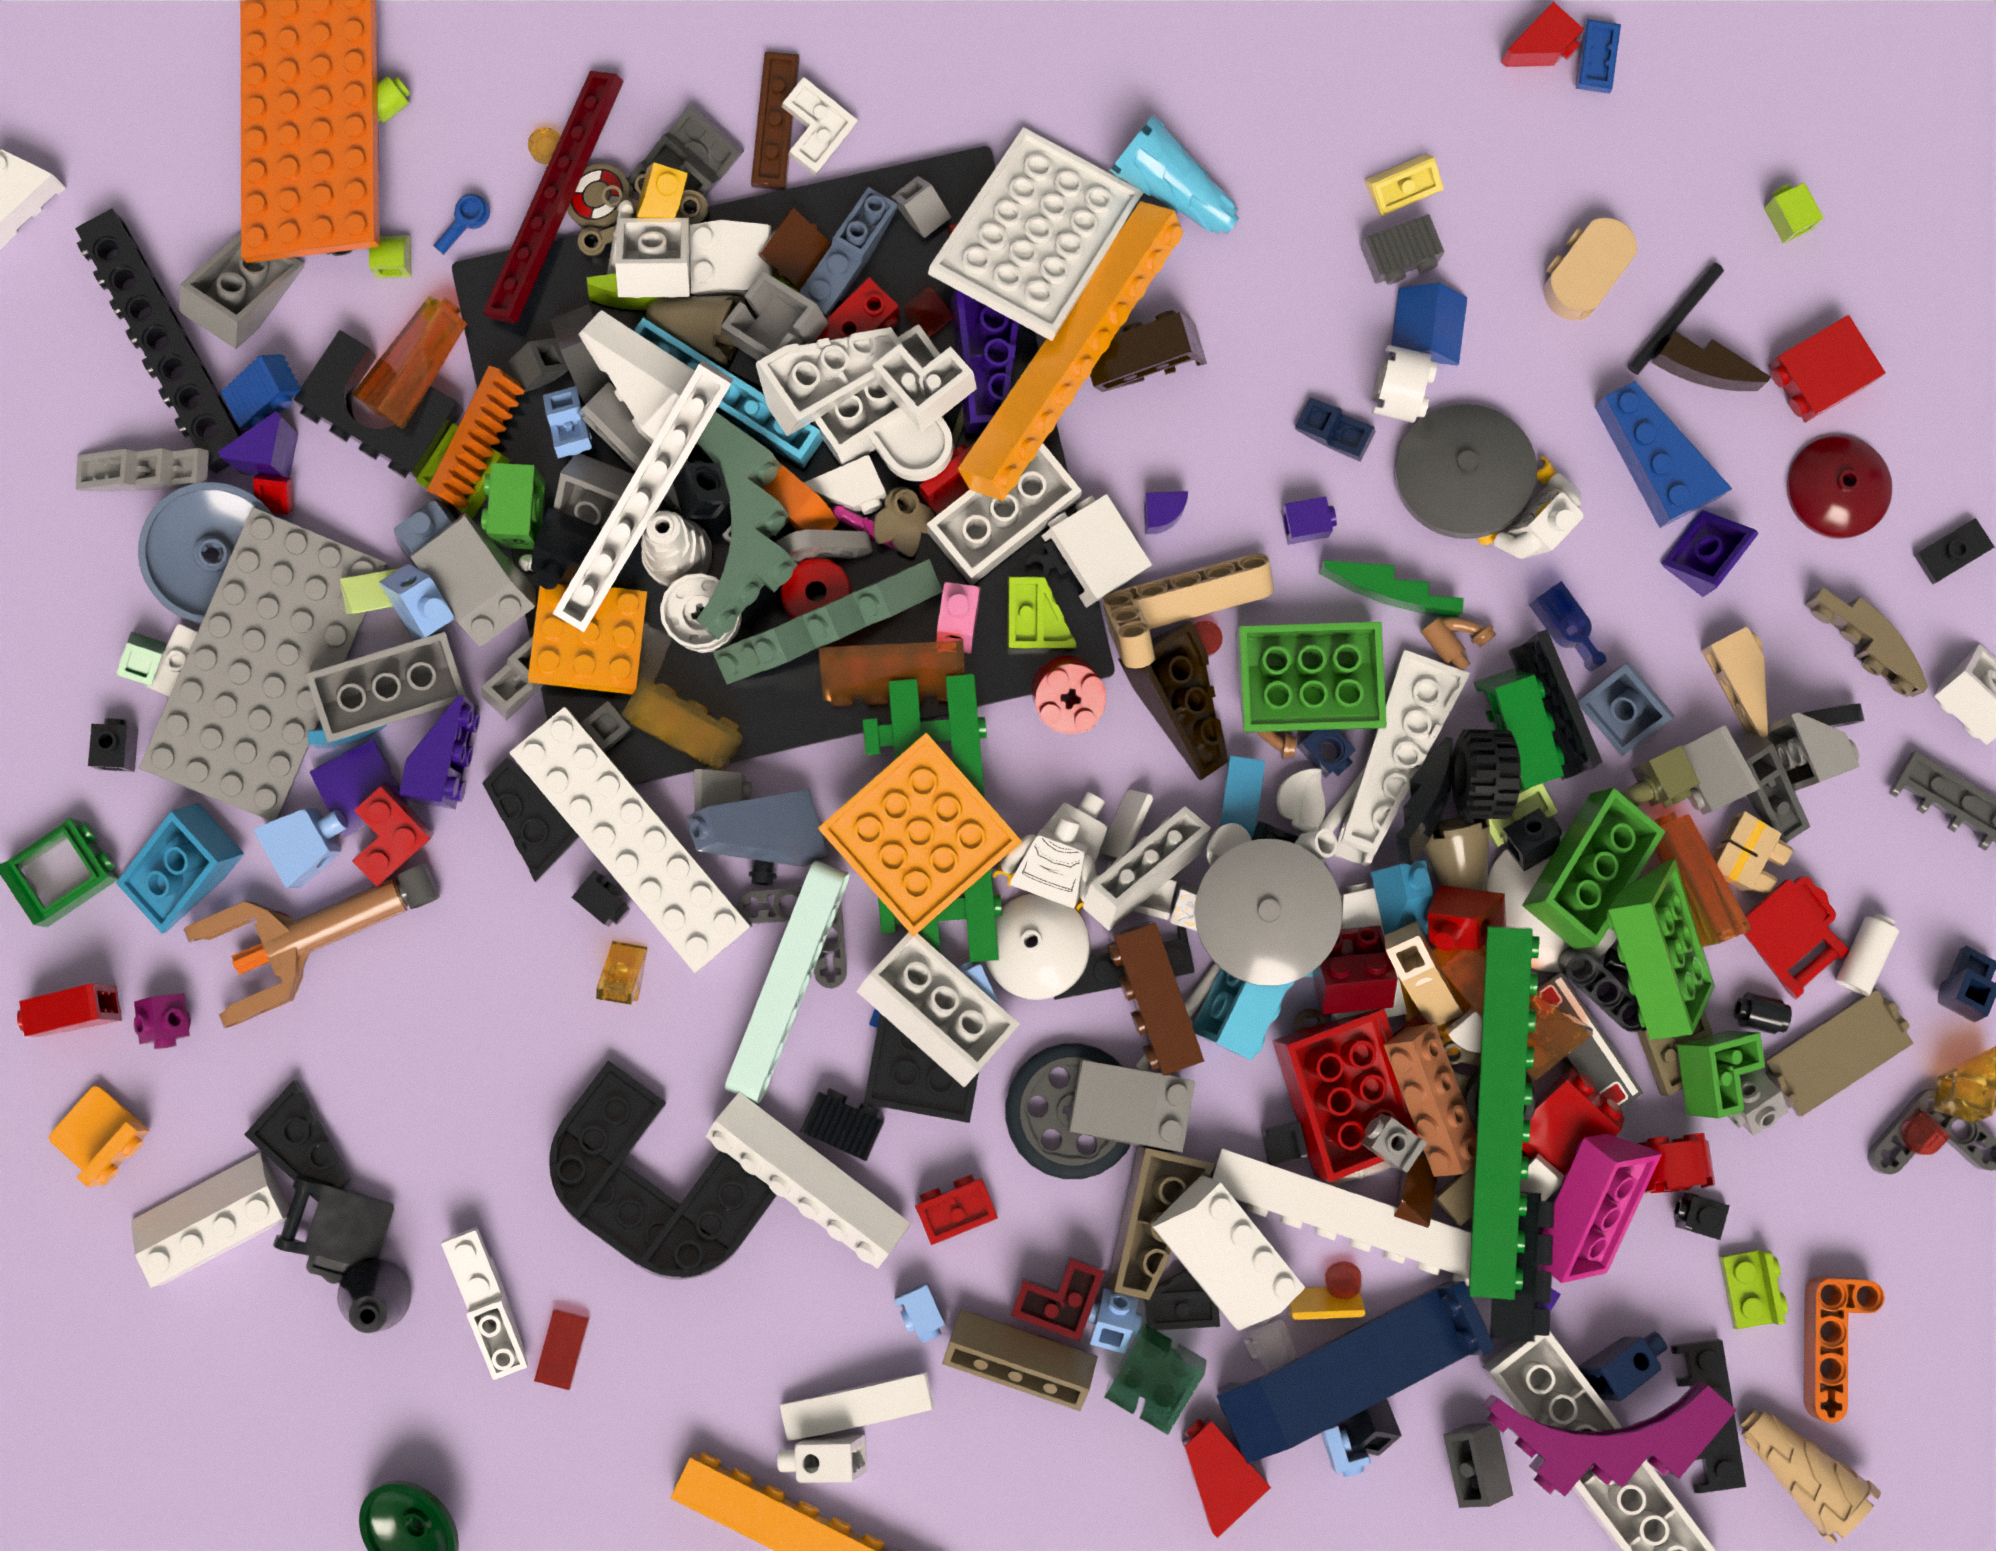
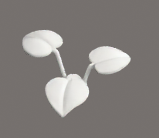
(1299, 800)

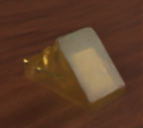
(622, 973)

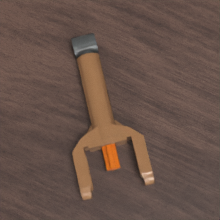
(289, 941)

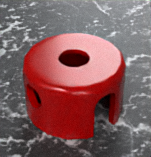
(809, 571)

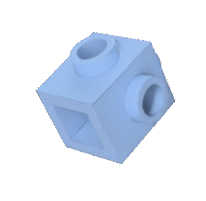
(1114, 1313)

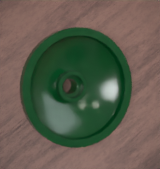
(406, 1519)

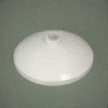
(1053, 962)

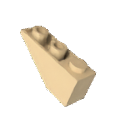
(1422, 974)

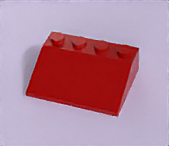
(1338, 1085)

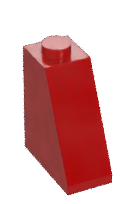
(69, 1010)
(1221, 1475)

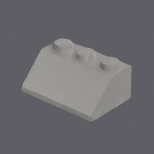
(1811, 749)

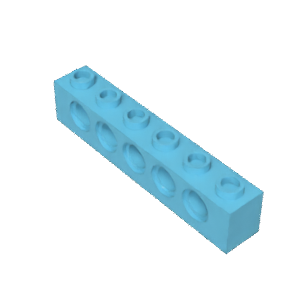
(742, 403)

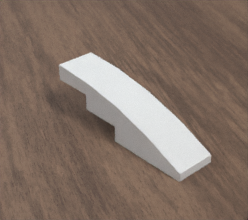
(857, 1406)

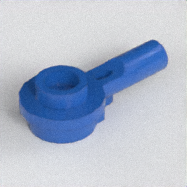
(470, 213)

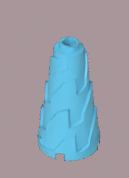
(1167, 172)

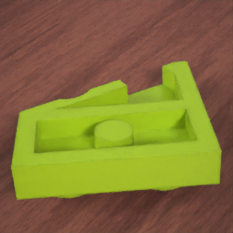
(1034, 616)

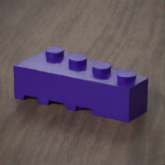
(988, 347)

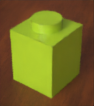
(1793, 211)

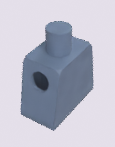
(424, 525)

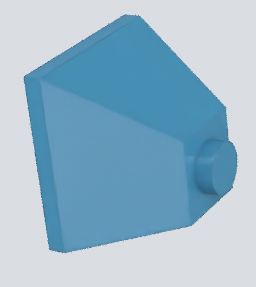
(1403, 895)

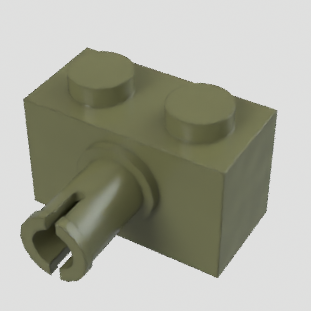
(1663, 780)

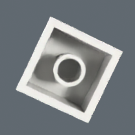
(653, 257)

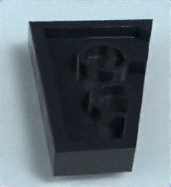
(530, 818)
(297, 1141)

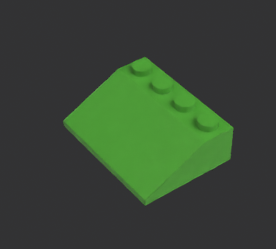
(1311, 676)
(1662, 952)

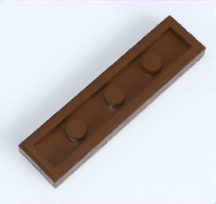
(774, 122)

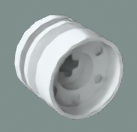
(682, 605)

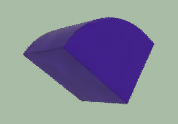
(1163, 510)

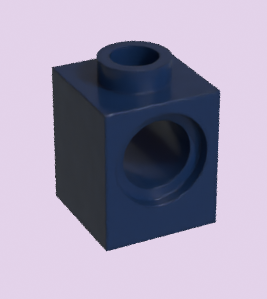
(1311, 749)

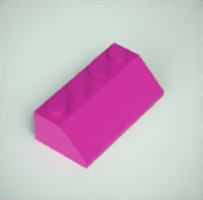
(1597, 1204)

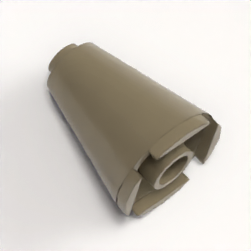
(697, 323)
(1460, 853)

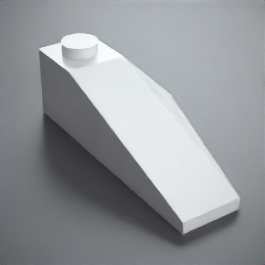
(641, 371)

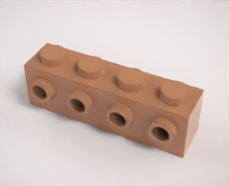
(1433, 1099)

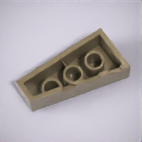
(1154, 1186)

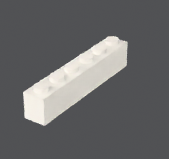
(807, 1180)

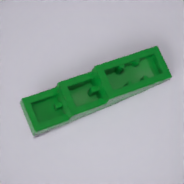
(1378, 583)

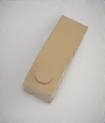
(1741, 675)

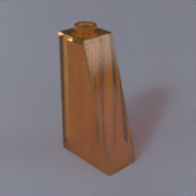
(411, 362)
(1709, 895)

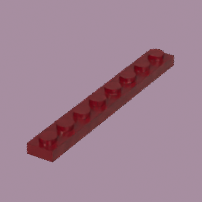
(553, 197)

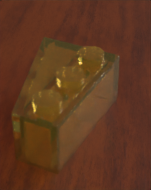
(683, 724)

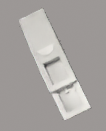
(486, 1303)

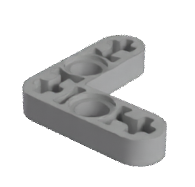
(826, 544)

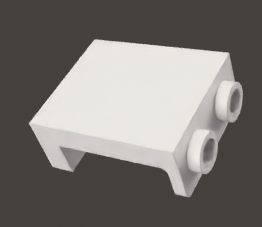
(1097, 547)

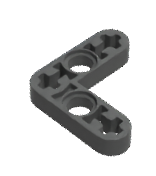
(763, 917)
(1901, 1158)

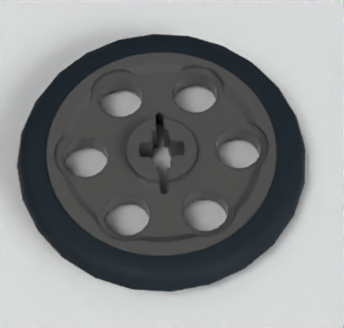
(1027, 1130)

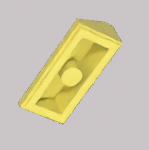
(1404, 184)

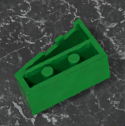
(1519, 708)

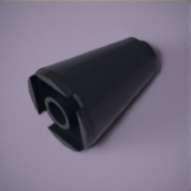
(374, 1295)

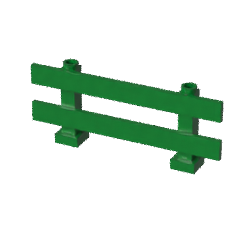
(964, 732)

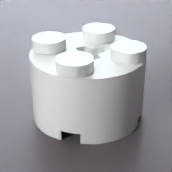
(1403, 383)

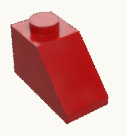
(1545, 40)

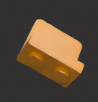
(98, 1136)

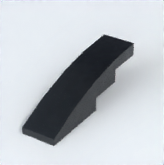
(1428, 799)

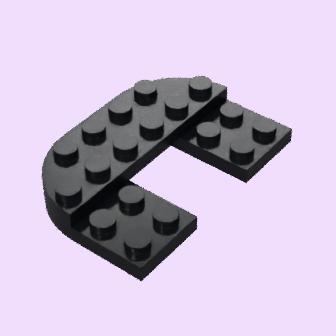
(629, 1210)

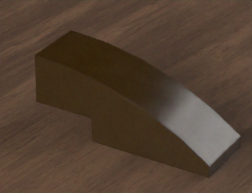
(1709, 366)

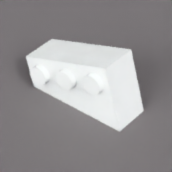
(22, 193)

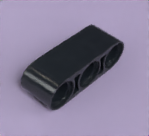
(1589, 980)

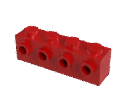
(862, 311)

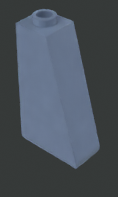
(762, 829)

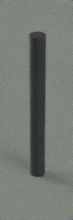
(1675, 318)

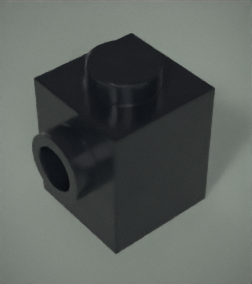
(113, 746)
(1532, 838)

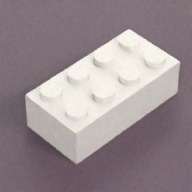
(985, 531)

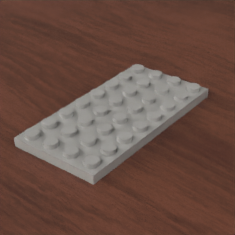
(243, 695)

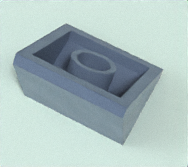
(1625, 708)

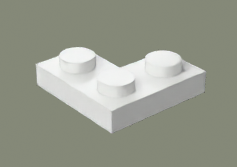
(825, 123)

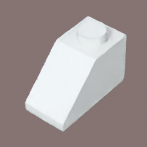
(852, 486)

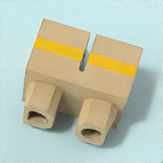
(1745, 852)

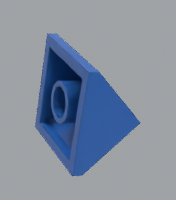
(1430, 321)

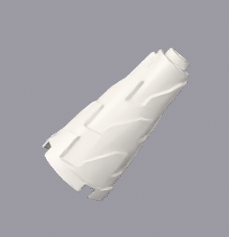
(674, 548)

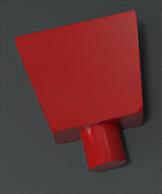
(1461, 917)

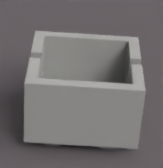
(782, 319)

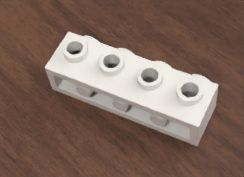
(1146, 867)

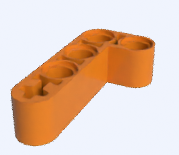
(803, 505)
(1836, 1346)

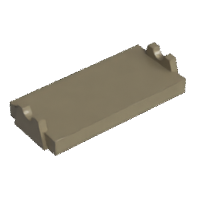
(1838, 1052)

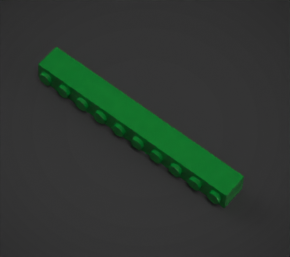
(1501, 1112)

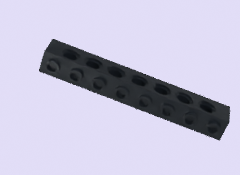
(110, 233)

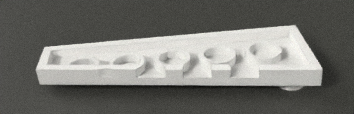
(1415, 714)

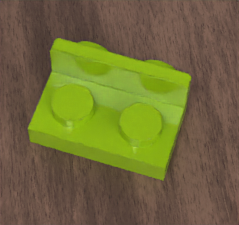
(1753, 1288)

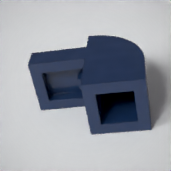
(1969, 985)

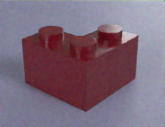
(1060, 1309)

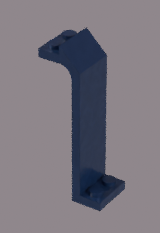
(1354, 1371)

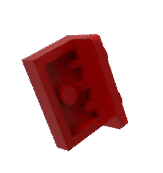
(948, 485)
(955, 1210)

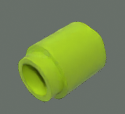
(391, 98)

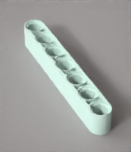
(787, 981)

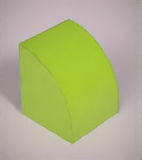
(392, 257)

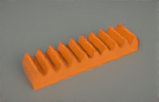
(474, 437)

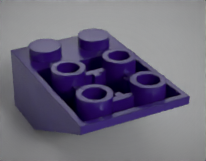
(438, 762)

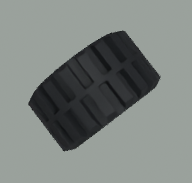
(1485, 774)

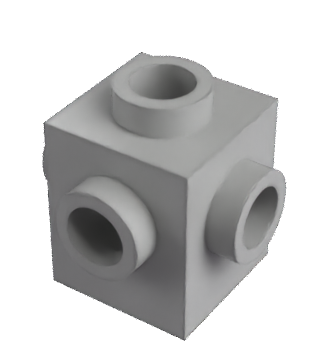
(1762, 1104)

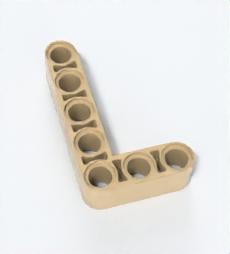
(1181, 597)

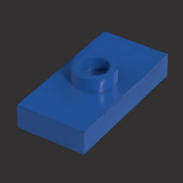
(1598, 56)

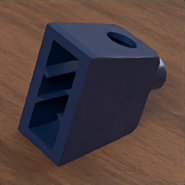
(1624, 1366)

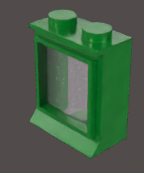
(59, 872)

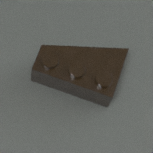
(1147, 350)

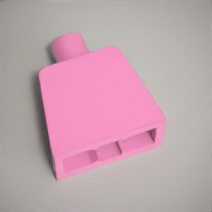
(958, 614)

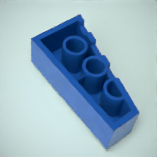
(1659, 456)

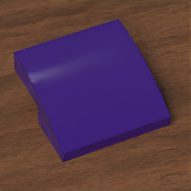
(352, 778)

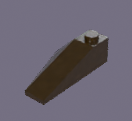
(1181, 697)

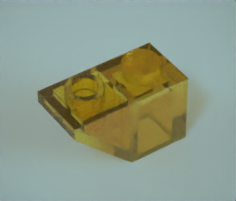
(1969, 1088)

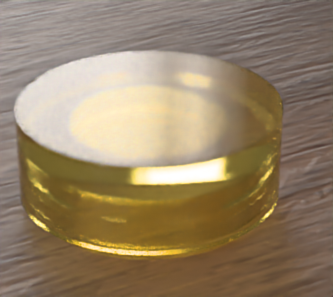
(542, 144)

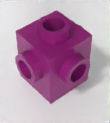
(162, 1020)

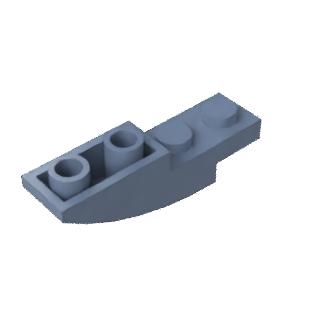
(849, 251)

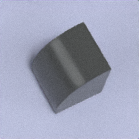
(538, 364)

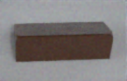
(1416, 1193)

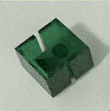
(1157, 1374)

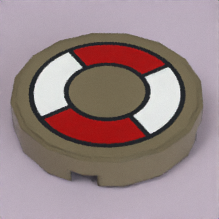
(587, 204)

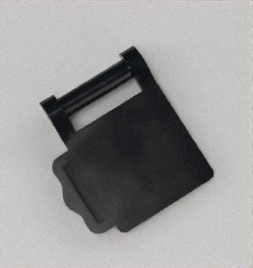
(343, 1230)

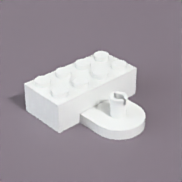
(876, 422)

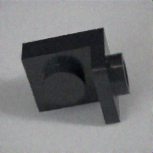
(1701, 1215)

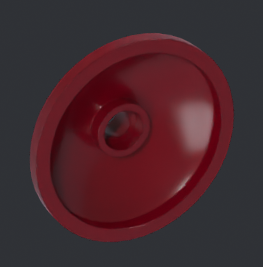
(1823, 499)

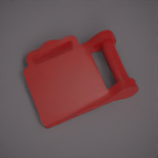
(1789, 927)

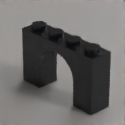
(329, 398)

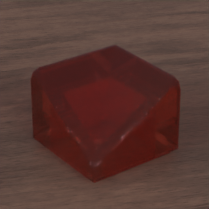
(928, 311)

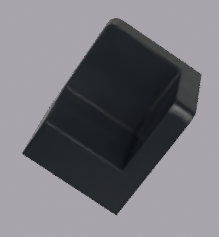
(1284, 1142)
(1372, 1429)

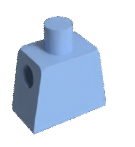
(418, 604)
(301, 844)

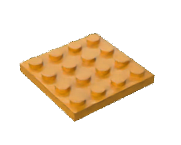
(919, 834)

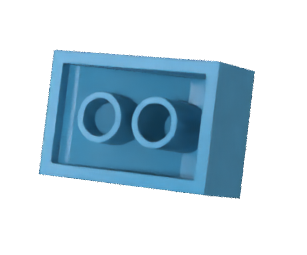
(179, 866)

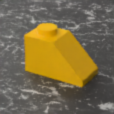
(661, 192)

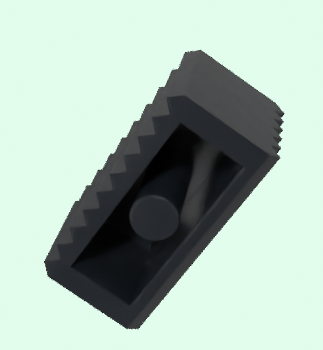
(842, 1124)

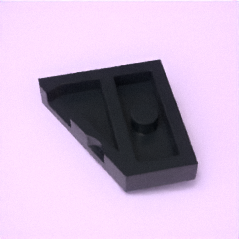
(1181, 1305)

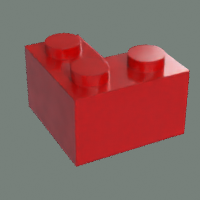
(398, 832)

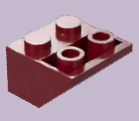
(1356, 973)

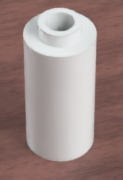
(1868, 954)

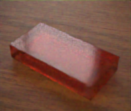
(562, 1349)

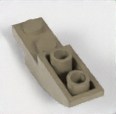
(1882, 646)

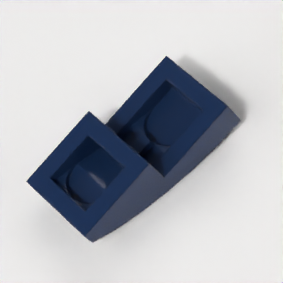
(1334, 430)

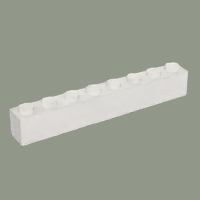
(643, 495)
(1342, 1213)

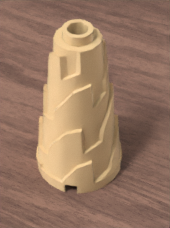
(1821, 1485)

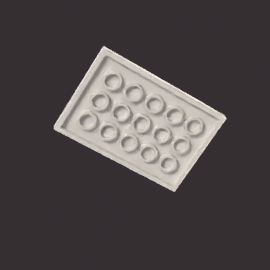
(1036, 233)

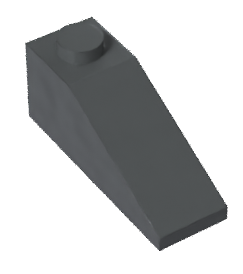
(1776, 798)

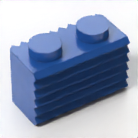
(261, 390)

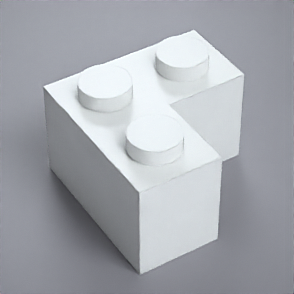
(926, 391)

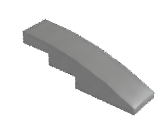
(141, 469)

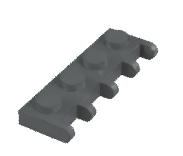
(1949, 794)

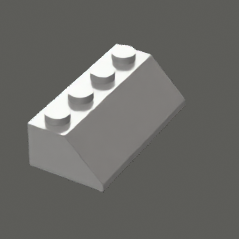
(615, 426)
(385, 686)

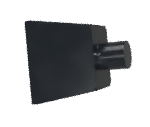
(561, 548)

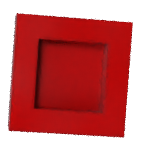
(274, 492)

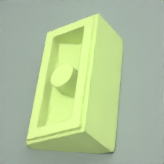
(364, 592)

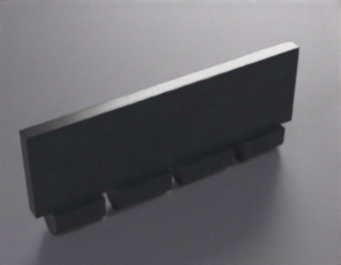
(1520, 1317)

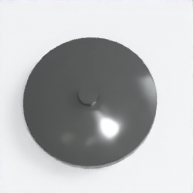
(1465, 471)

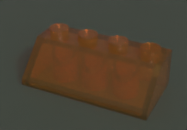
(865, 670)

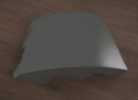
(695, 148)

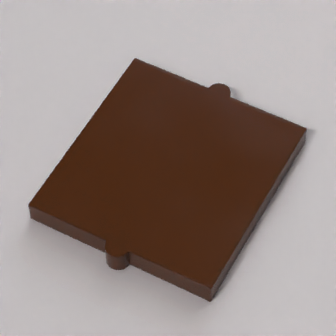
(795, 249)

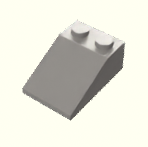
(234, 295)
(475, 579)
(1131, 1106)

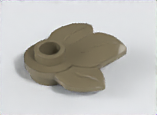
(903, 526)

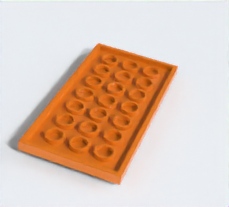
(308, 128)

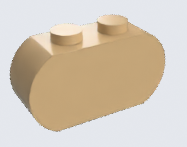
(1589, 268)

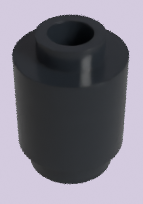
(1762, 1013)

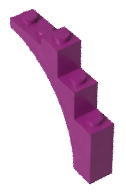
(1670, 1437)

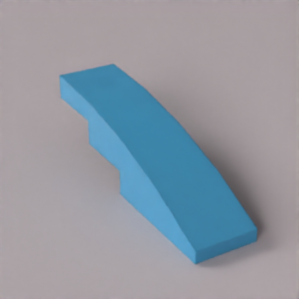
(1242, 792)

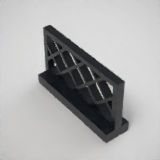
(1571, 730)

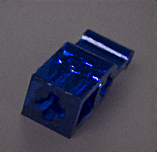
(1558, 612)

